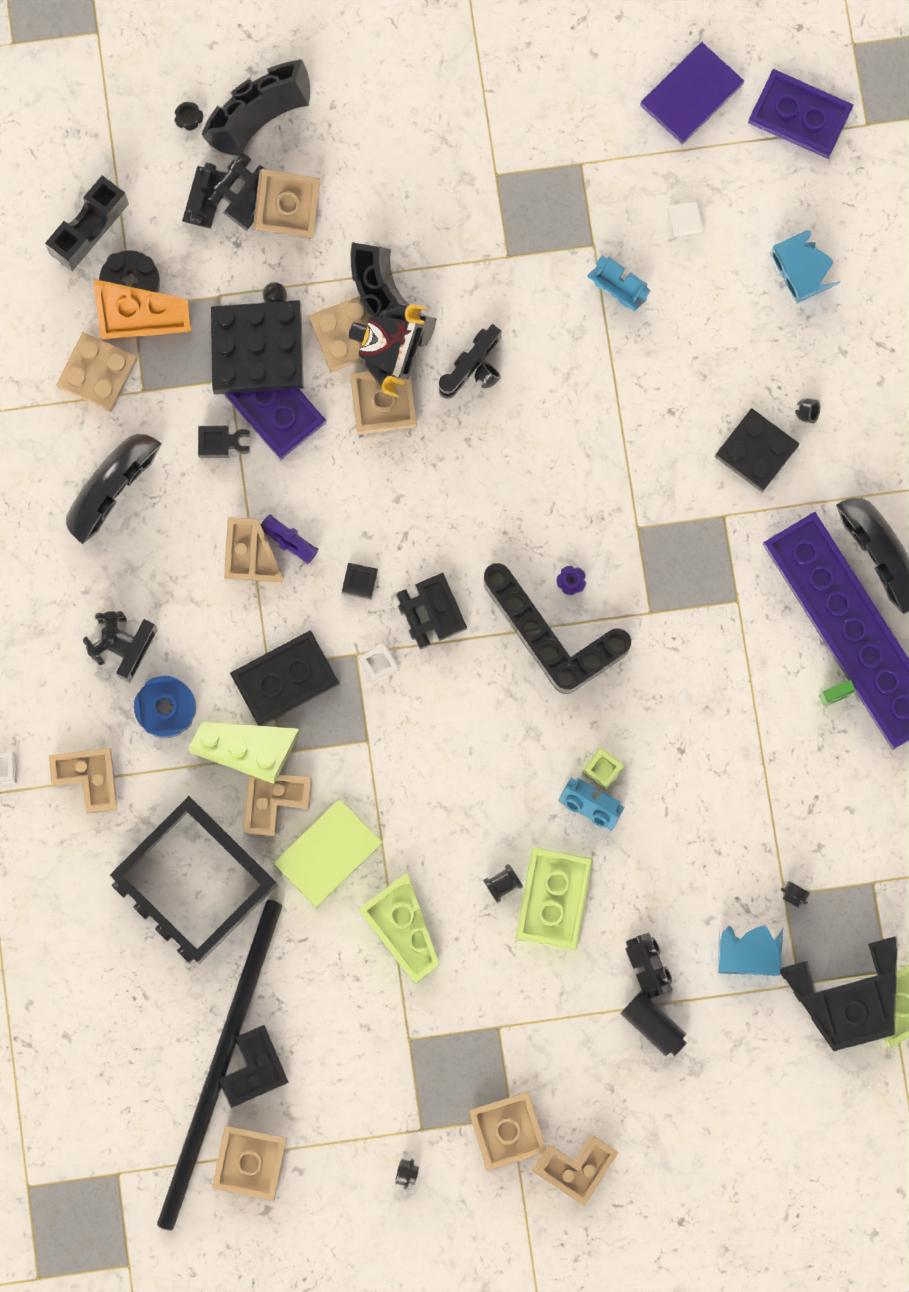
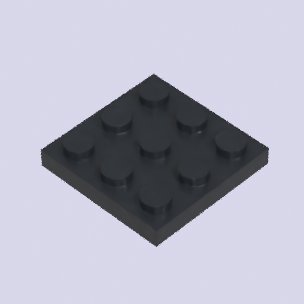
(257, 347)

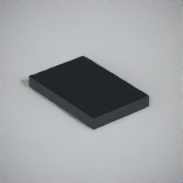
(284, 678)

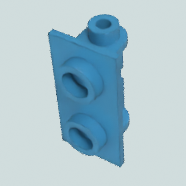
(629, 292)
(578, 798)

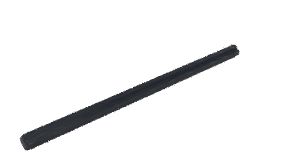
(219, 1065)

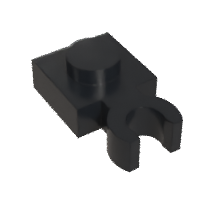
(216, 441)

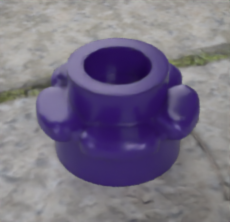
(571, 588)

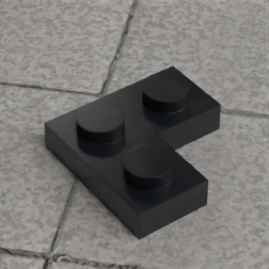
(262, 1068)

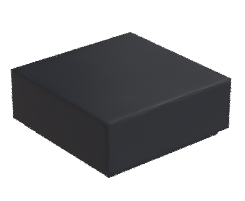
(359, 581)

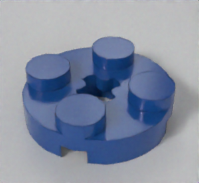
(151, 696)

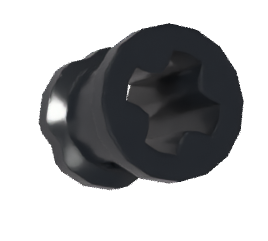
(502, 883)

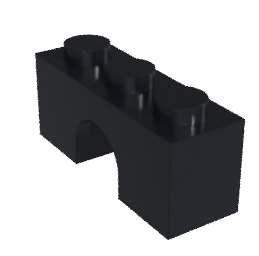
(100, 210)

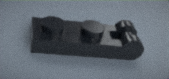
(468, 362)

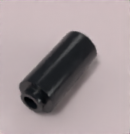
(654, 1025)

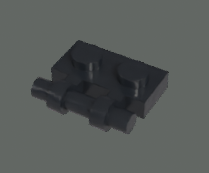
(243, 203)
(440, 607)

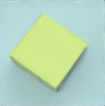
(603, 769)

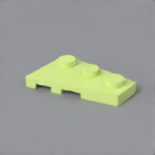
(246, 748)
(401, 928)

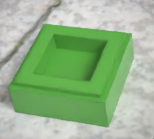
(837, 693)

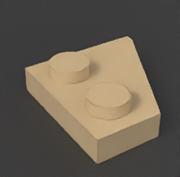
(249, 552)

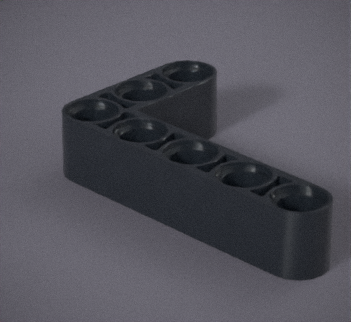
(547, 638)

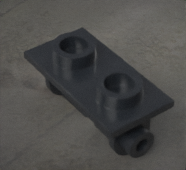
(198, 209)
(647, 953)

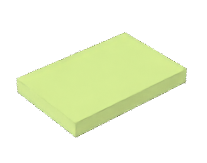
(327, 853)
(554, 898)

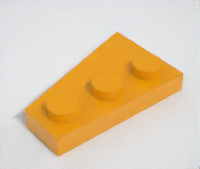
(138, 312)

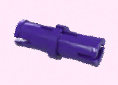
(289, 539)

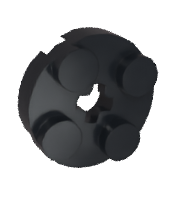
(134, 263)

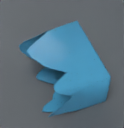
(802, 266)
(751, 954)

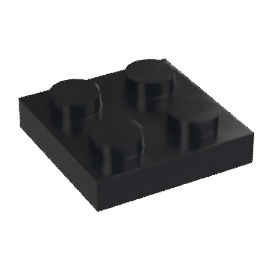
(756, 450)

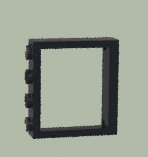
(165, 928)

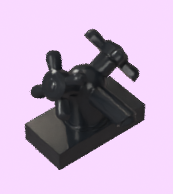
(128, 647)

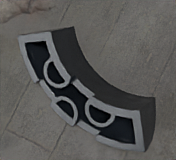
(257, 104)
(376, 285)
(107, 482)
(884, 547)

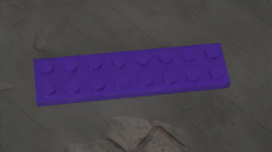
(846, 622)

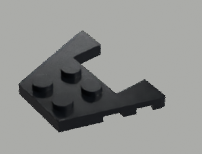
(855, 1010)

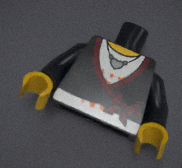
(390, 344)

